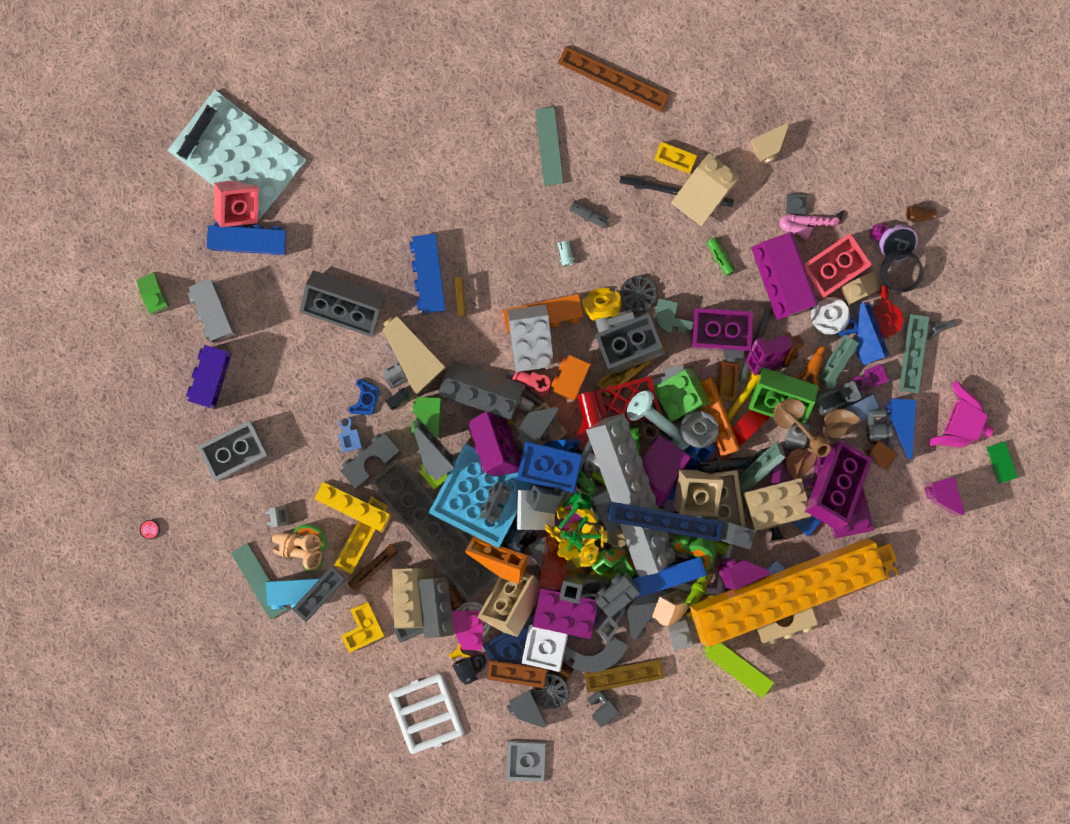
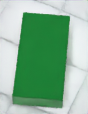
(1001, 462)

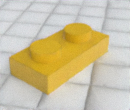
(675, 158)

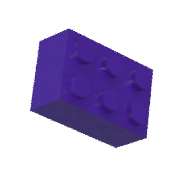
(208, 376)

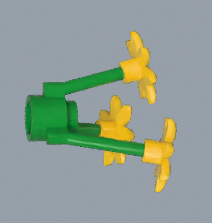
(580, 501)

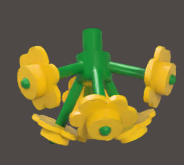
(578, 538)

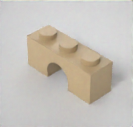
(802, 620)

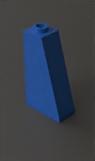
(670, 576)

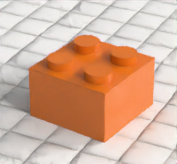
(571, 377)

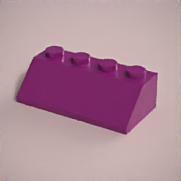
(784, 275)

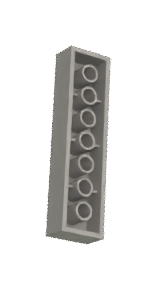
(630, 485)

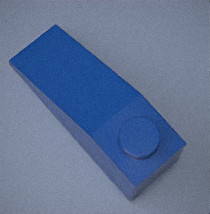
(870, 339)
(902, 419)

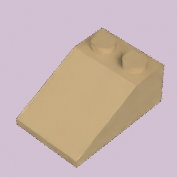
(705, 189)

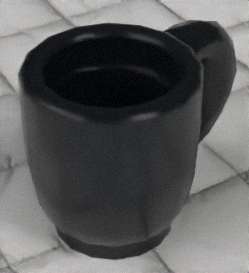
(466, 669)

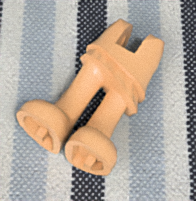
(289, 548)

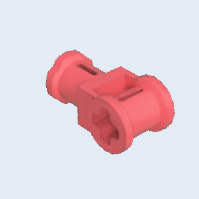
(533, 381)

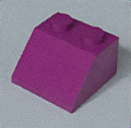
(945, 495)
(739, 573)

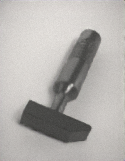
(530, 395)

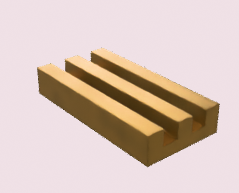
(460, 296)

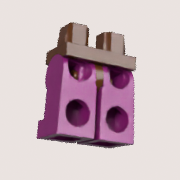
(774, 352)

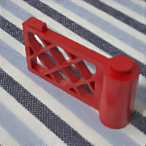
(593, 405)

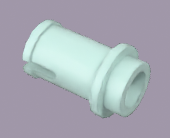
(565, 253)

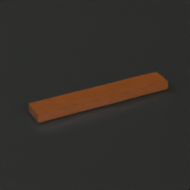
(613, 79)

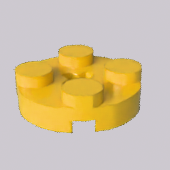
(609, 307)

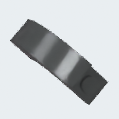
(582, 586)
(600, 661)

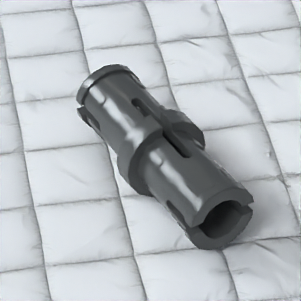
(588, 214)

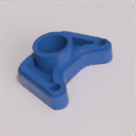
(367, 399)

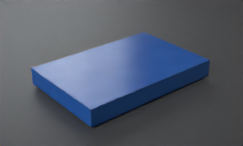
(549, 467)

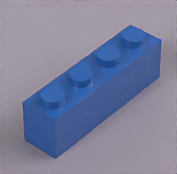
(247, 240)
(428, 274)

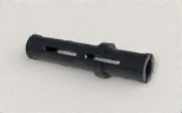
(195, 134)
(718, 464)

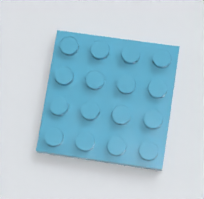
(467, 491)

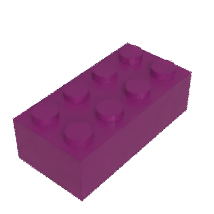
(838, 485)

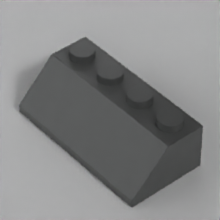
(342, 303)
(482, 390)

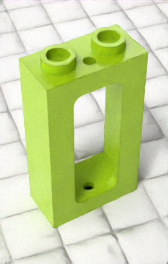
(739, 668)

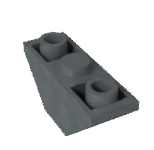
(536, 424)
(641, 612)

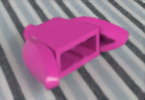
(965, 421)

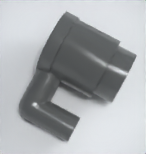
(878, 431)
(605, 713)

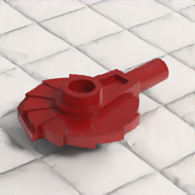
(887, 315)

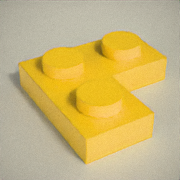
(367, 630)

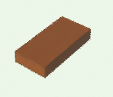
(727, 380)

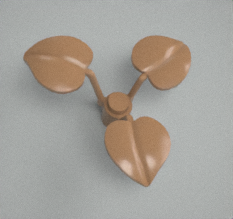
(837, 424)

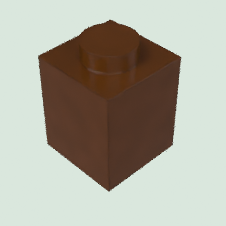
(881, 455)

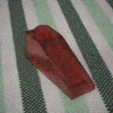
(554, 567)

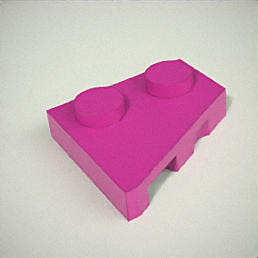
(468, 629)

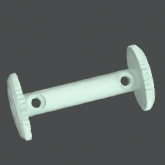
(641, 405)

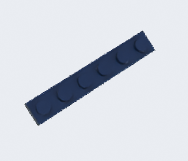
(665, 521)

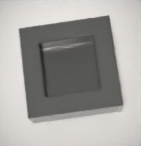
(796, 204)
(733, 355)

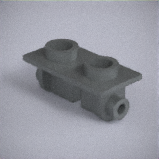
(497, 494)

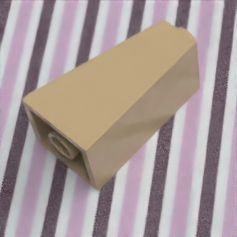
(414, 357)

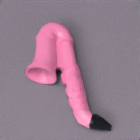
(798, 223)

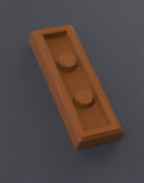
(516, 673)

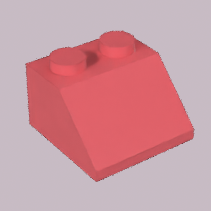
(235, 203)

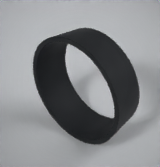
(888, 261)

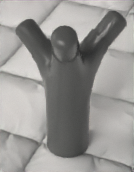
(938, 327)

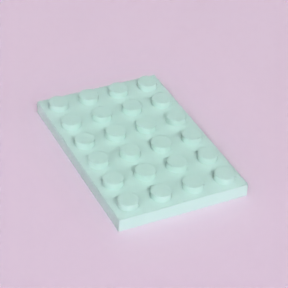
(240, 151)

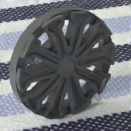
(638, 293)
(551, 692)

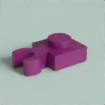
(874, 377)

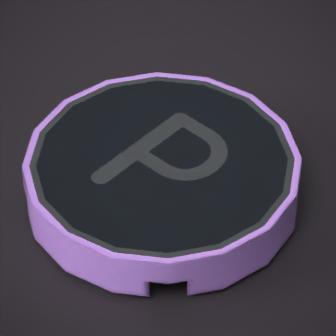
(898, 238)

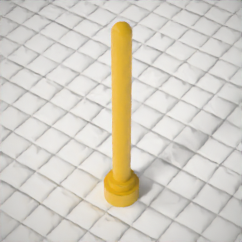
(742, 397)

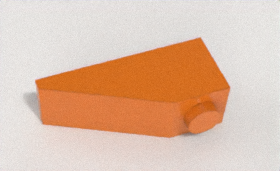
(501, 560)

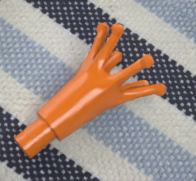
(813, 369)

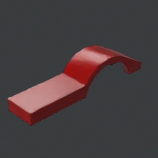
(743, 430)

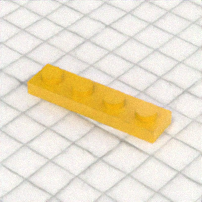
(352, 507)
(358, 541)

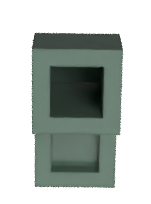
(666, 318)

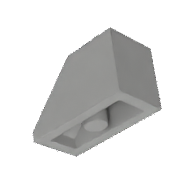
(680, 634)

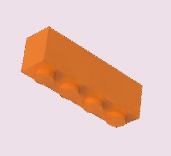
(558, 310)

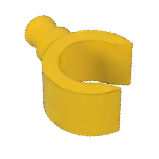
(457, 653)

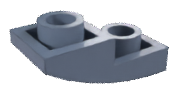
(863, 406)

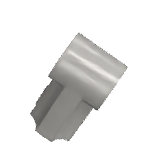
(609, 322)

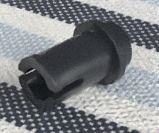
(398, 398)

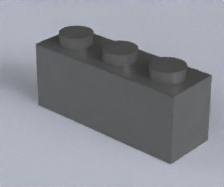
(436, 607)

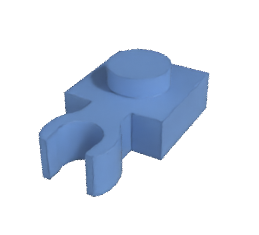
(350, 438)

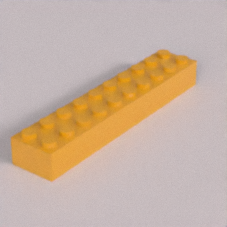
(787, 592)

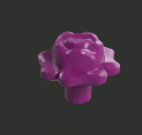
(877, 231)

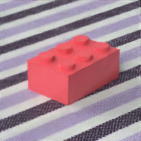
(836, 266)

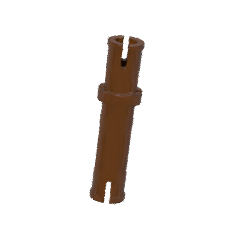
(355, 583)

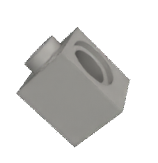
(795, 437)

